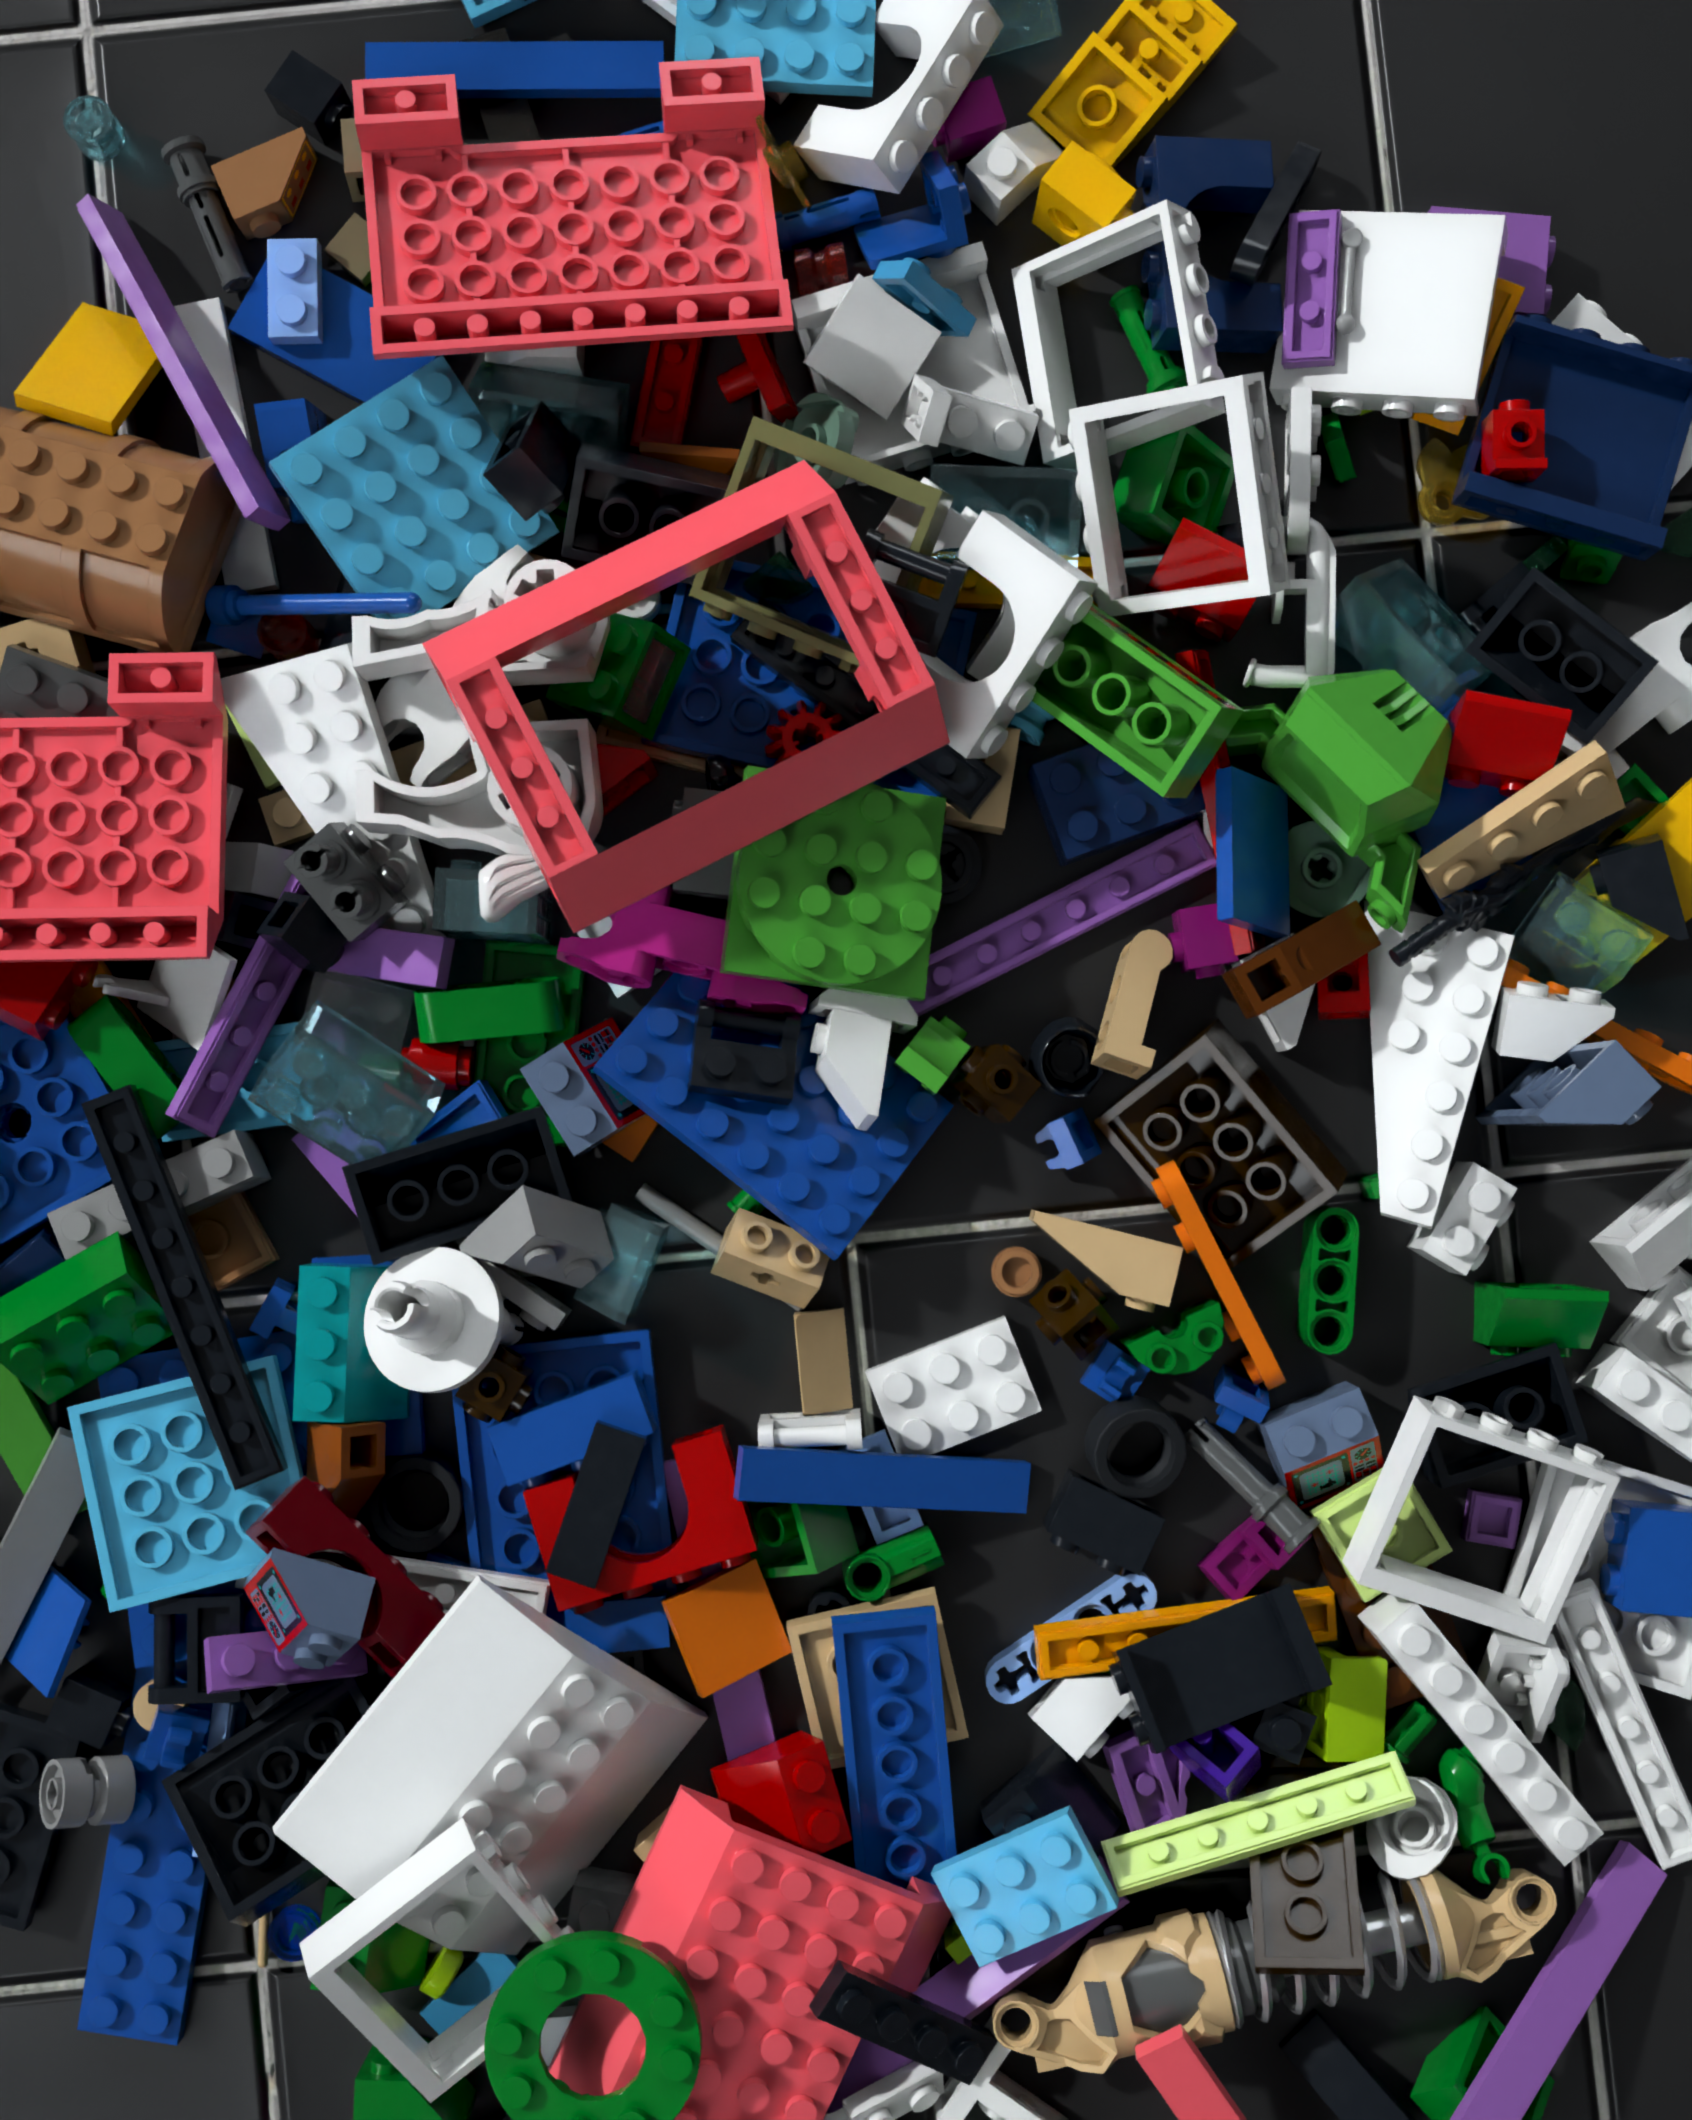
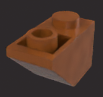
(347, 1460)

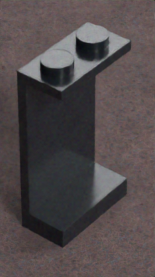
(1218, 1669)

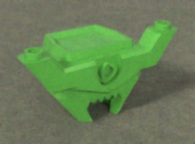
(1363, 765)

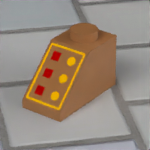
(267, 183)

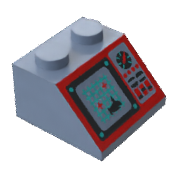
(575, 1097)
(1322, 1443)
(309, 1606)

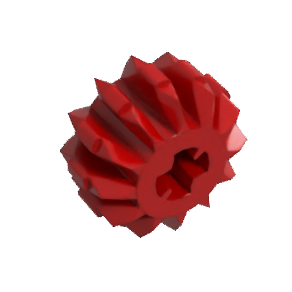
(797, 729)

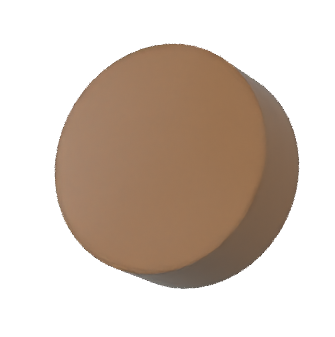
(1016, 1271)

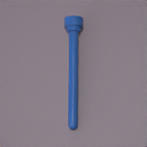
(231, 605)

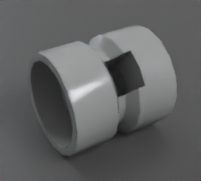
(92, 1792)

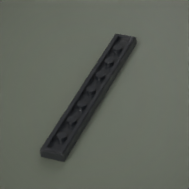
(184, 1286)

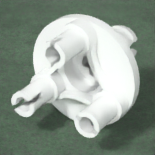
(436, 1320)

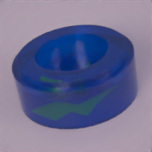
(289, 1929)

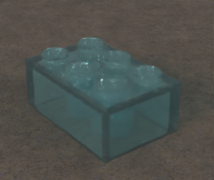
(346, 1088)

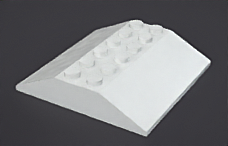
(496, 1727)

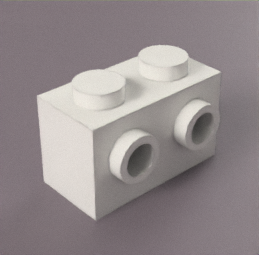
(1465, 1218)

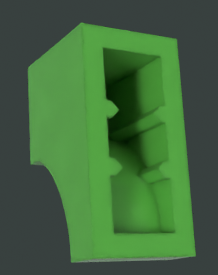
(934, 1053)

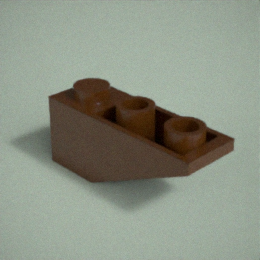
(1301, 960)

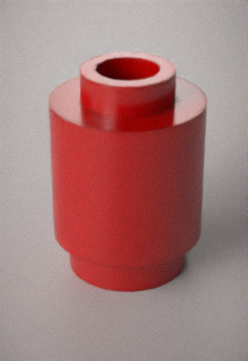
(446, 1061)

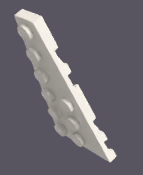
(316, 728)
(1425, 1055)

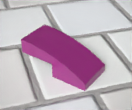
(1245, 1558)

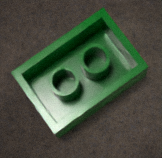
(80, 1319)

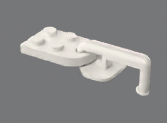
(1308, 538)

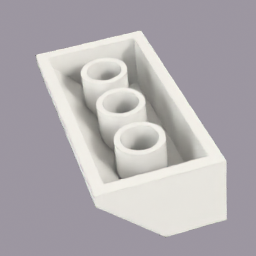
(1651, 1234)

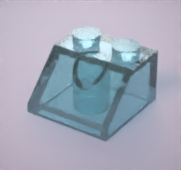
(1578, 938)
(636, 1245)

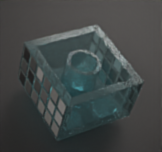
(458, 909)

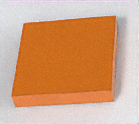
(726, 1627)

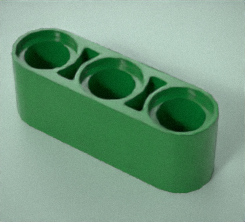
(490, 1009)
(127, 1056)
(1340, 1301)

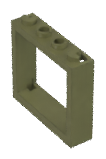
(751, 468)

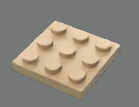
(816, 1669)

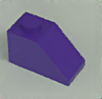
(1220, 1759)

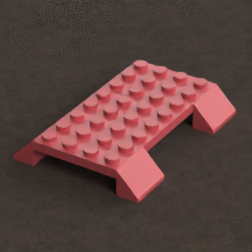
(570, 232)
(118, 820)
(754, 1940)

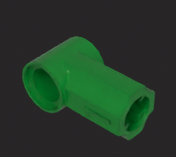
(897, 1560)

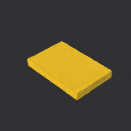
(91, 371)

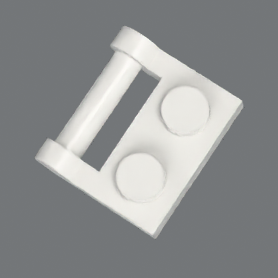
(816, 1430)

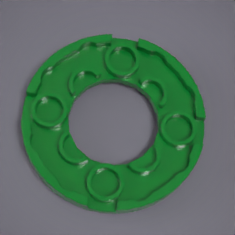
(599, 1965)

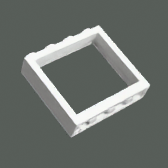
(1045, 337)
(1255, 488)
(1560, 1557)
(325, 1952)

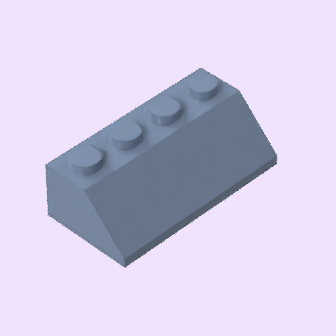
(1582, 1087)

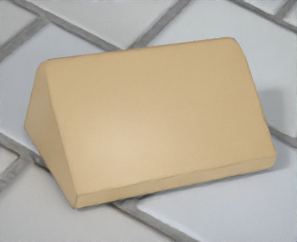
(823, 1361)

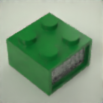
(631, 681)

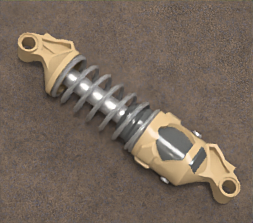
(1204, 1976)

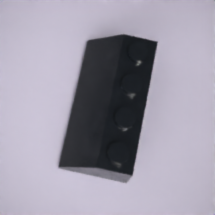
(452, 1182)

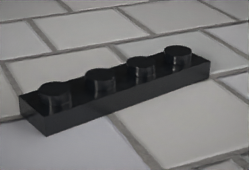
(903, 2022)

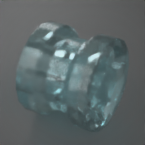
(84, 117)

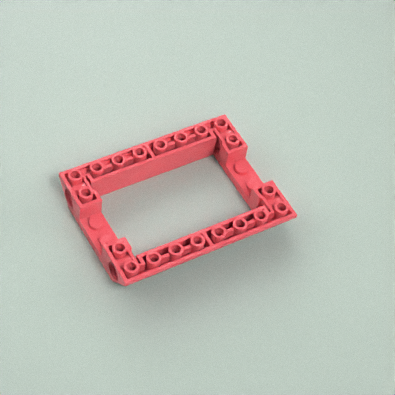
(824, 546)

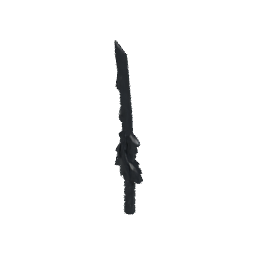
(1478, 906)

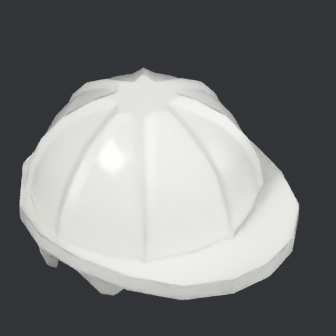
(1416, 1838)

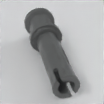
(201, 193)
(1268, 1501)

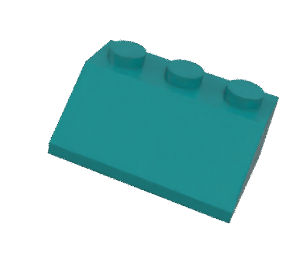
(332, 1363)

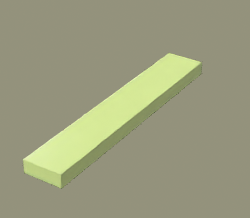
(1257, 1823)

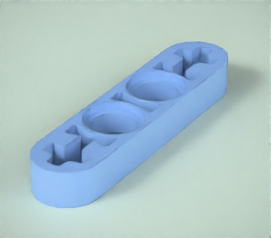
(1009, 1656)

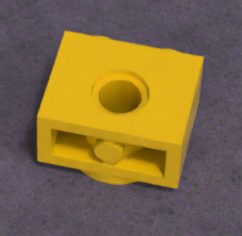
(1080, 196)

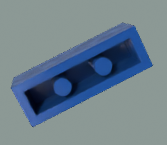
(561, 1429)

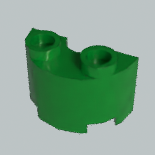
(1184, 1348)

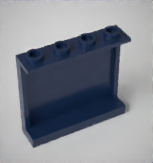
(1609, 436)

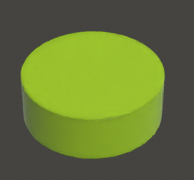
(441, 1972)

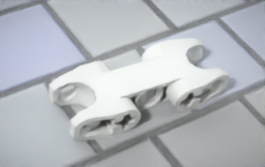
(1662, 693)
(423, 702)

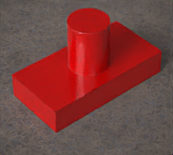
(761, 373)

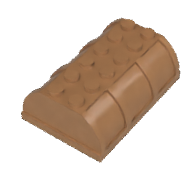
(108, 532)

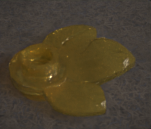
(784, 162)
(1439, 475)

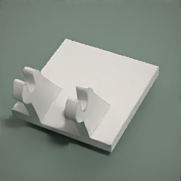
(179, 993)

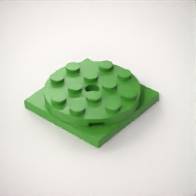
(872, 940)

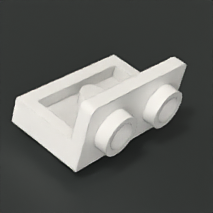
(1525, 1679)

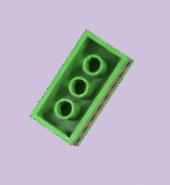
(1136, 704)

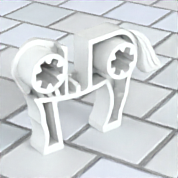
(474, 809)

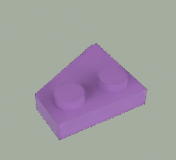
(1146, 1782)

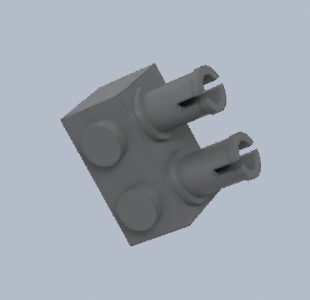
(347, 880)

